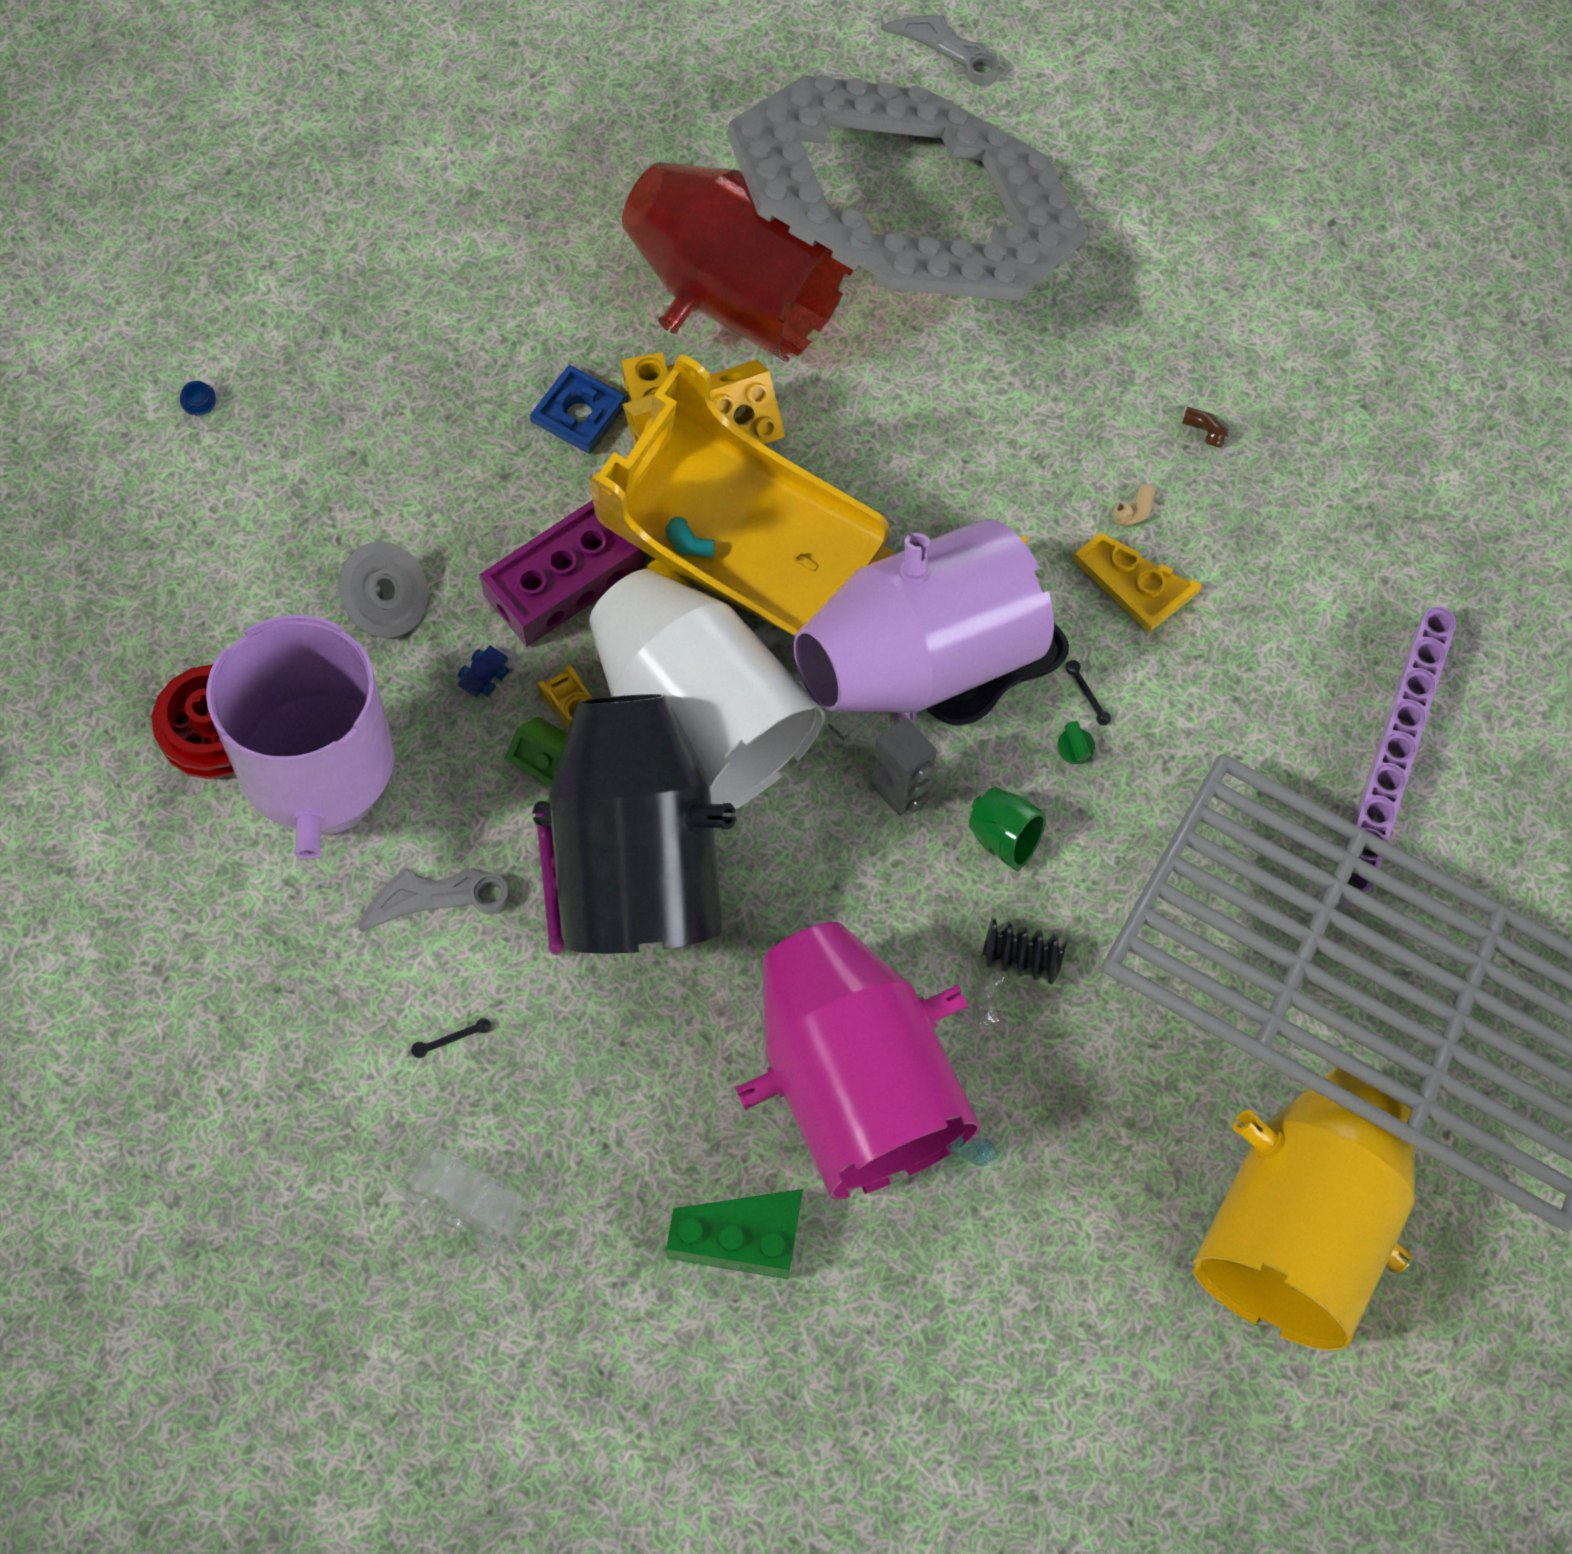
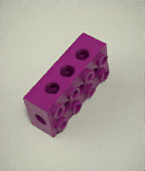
(558, 574)

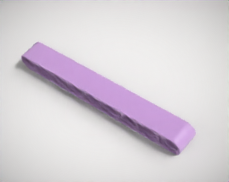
(1400, 737)

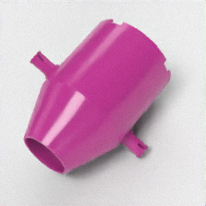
(858, 1061)

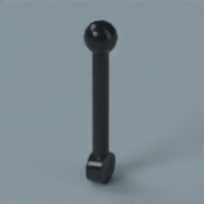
(1073, 668)
(420, 1049)

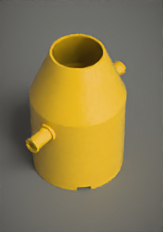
(1311, 1217)

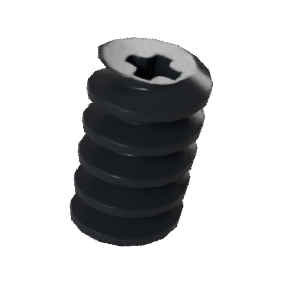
(1023, 951)

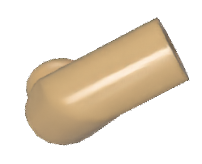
(1138, 511)

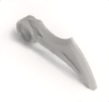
(935, 33)
(413, 894)

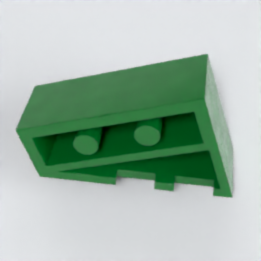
(738, 1234)

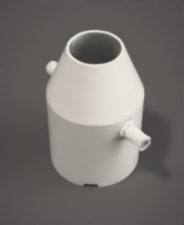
(717, 673)

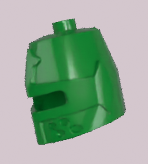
(1007, 826)

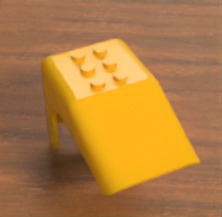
(776, 528)

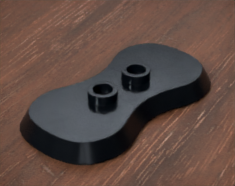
(979, 701)

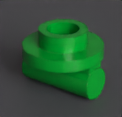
(1075, 744)

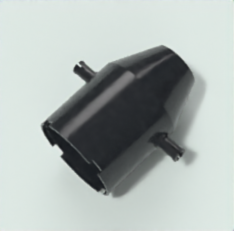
(633, 830)

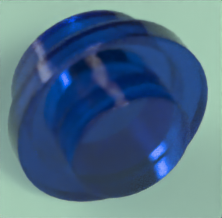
(197, 398)

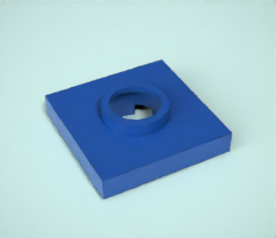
(573, 388)

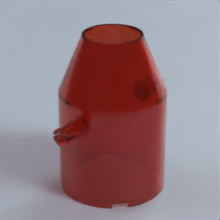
(729, 261)

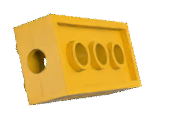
(743, 386)

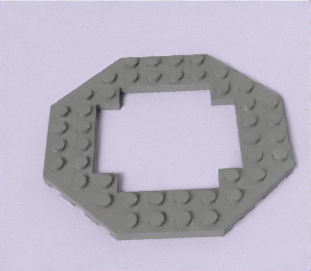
(785, 187)

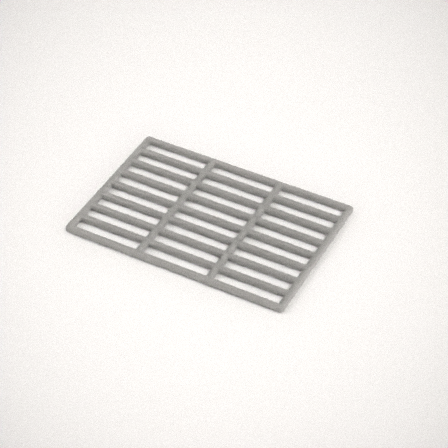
(1313, 940)

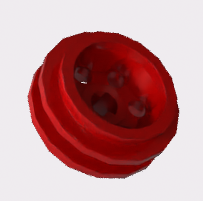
(187, 697)

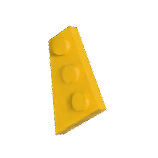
(1139, 586)

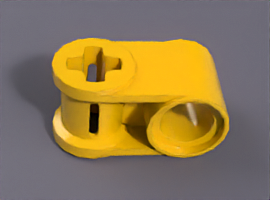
(563, 694)

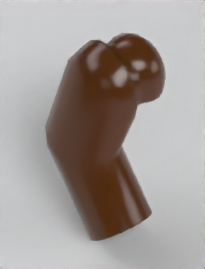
(1207, 422)

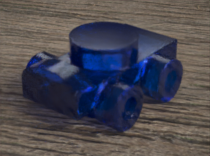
(483, 669)

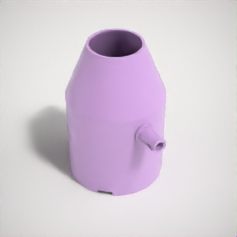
(927, 623)
(302, 725)

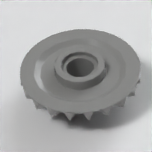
(402, 588)

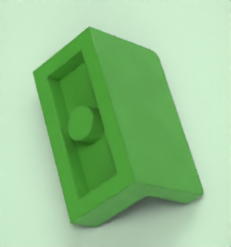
(537, 749)

